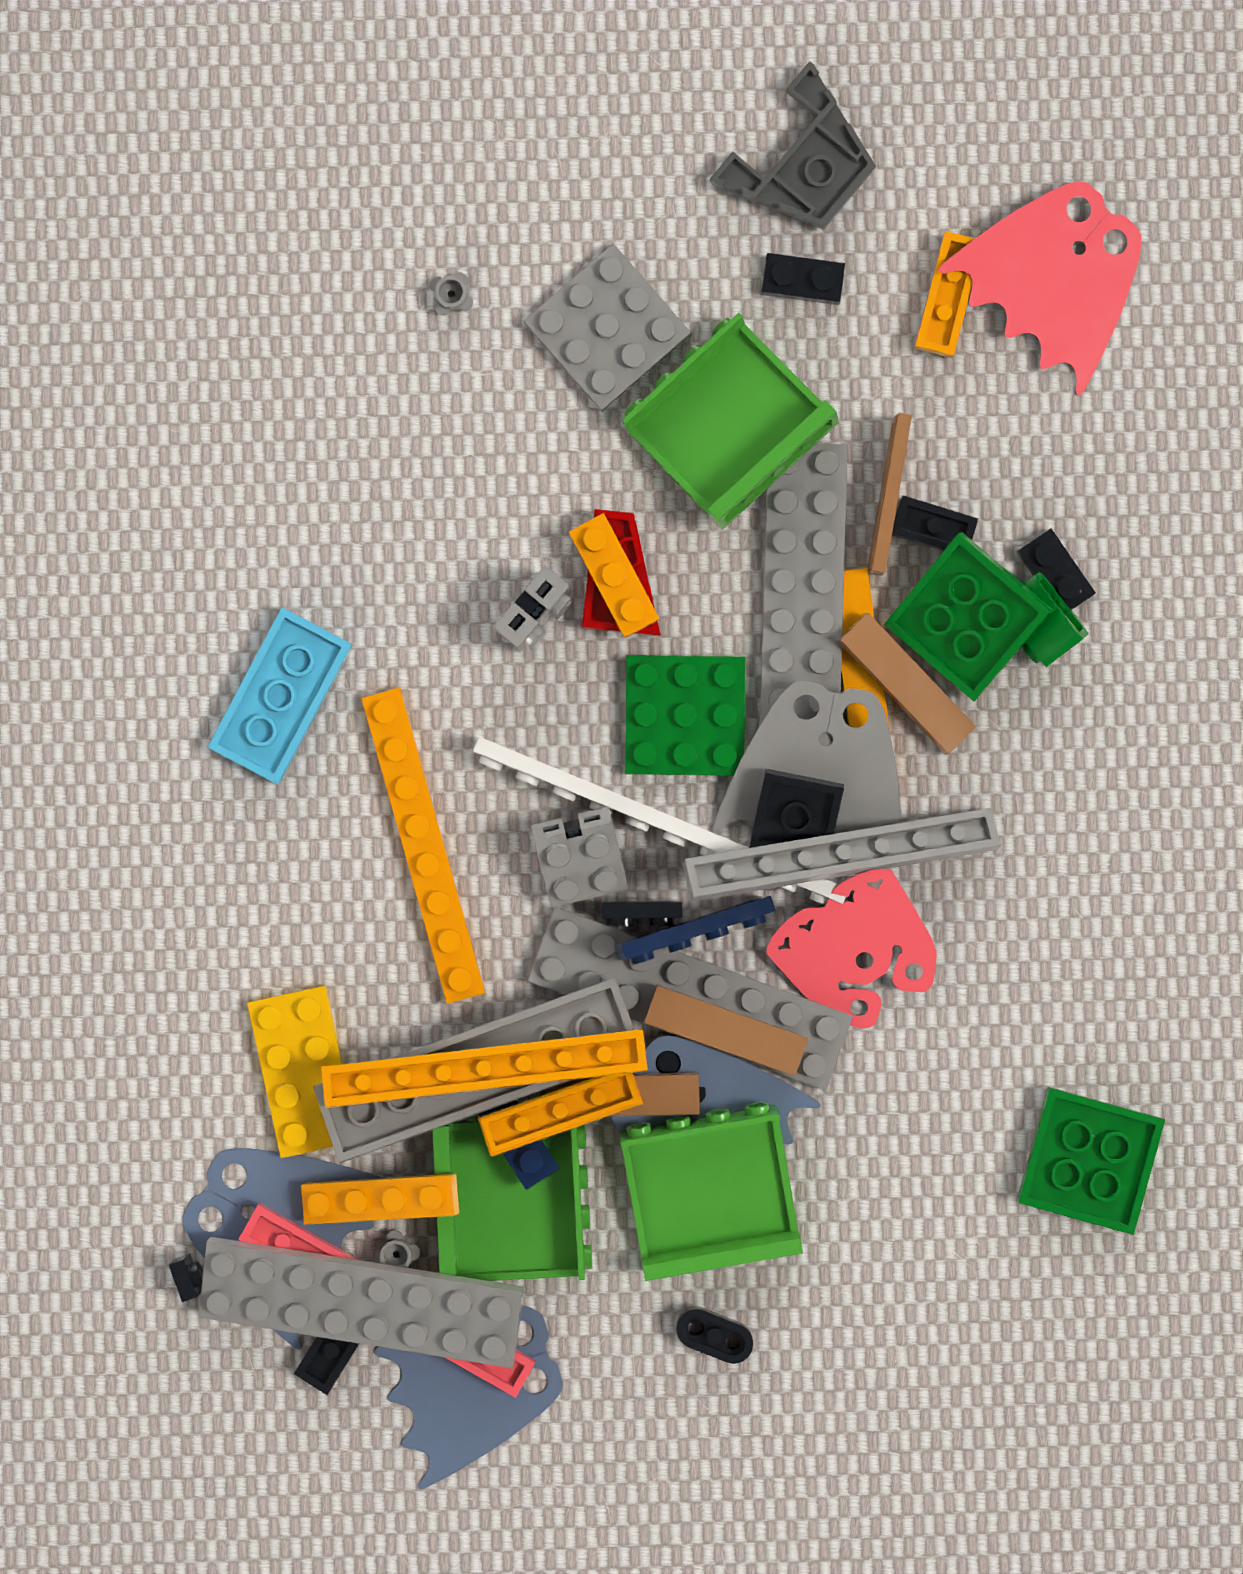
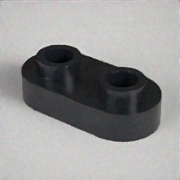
(713, 1335)

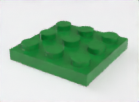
(968, 616)
(684, 715)
(1090, 1160)

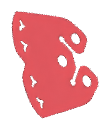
(842, 931)

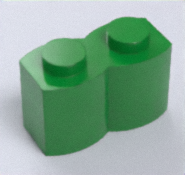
(1058, 631)

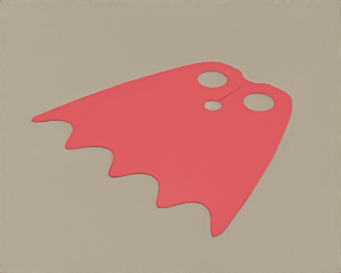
(1048, 288)

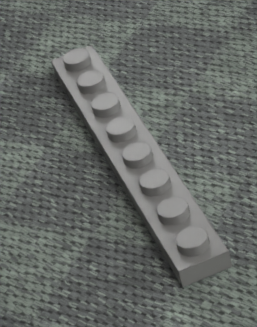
(840, 854)

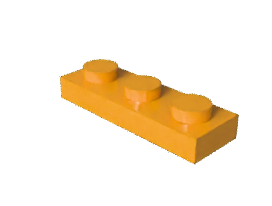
(945, 302)
(614, 575)

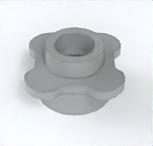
(443, 285)
(395, 1242)

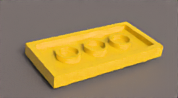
(293, 1042)

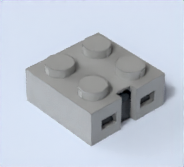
(524, 620)
(579, 857)

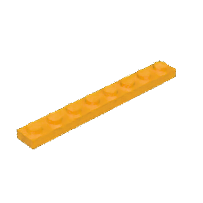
(423, 845)
(484, 1068)

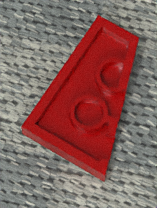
(596, 613)

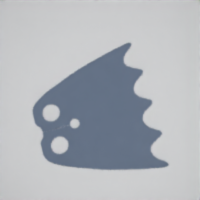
(727, 1082)
(276, 1185)
(461, 1413)

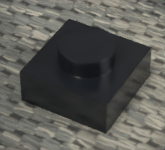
(187, 1277)

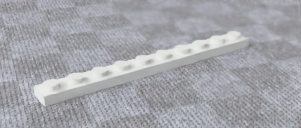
(638, 814)

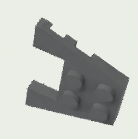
(818, 169)

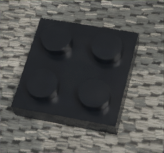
(795, 808)

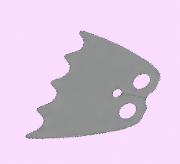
(857, 758)

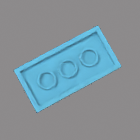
(280, 696)

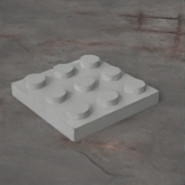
(607, 327)

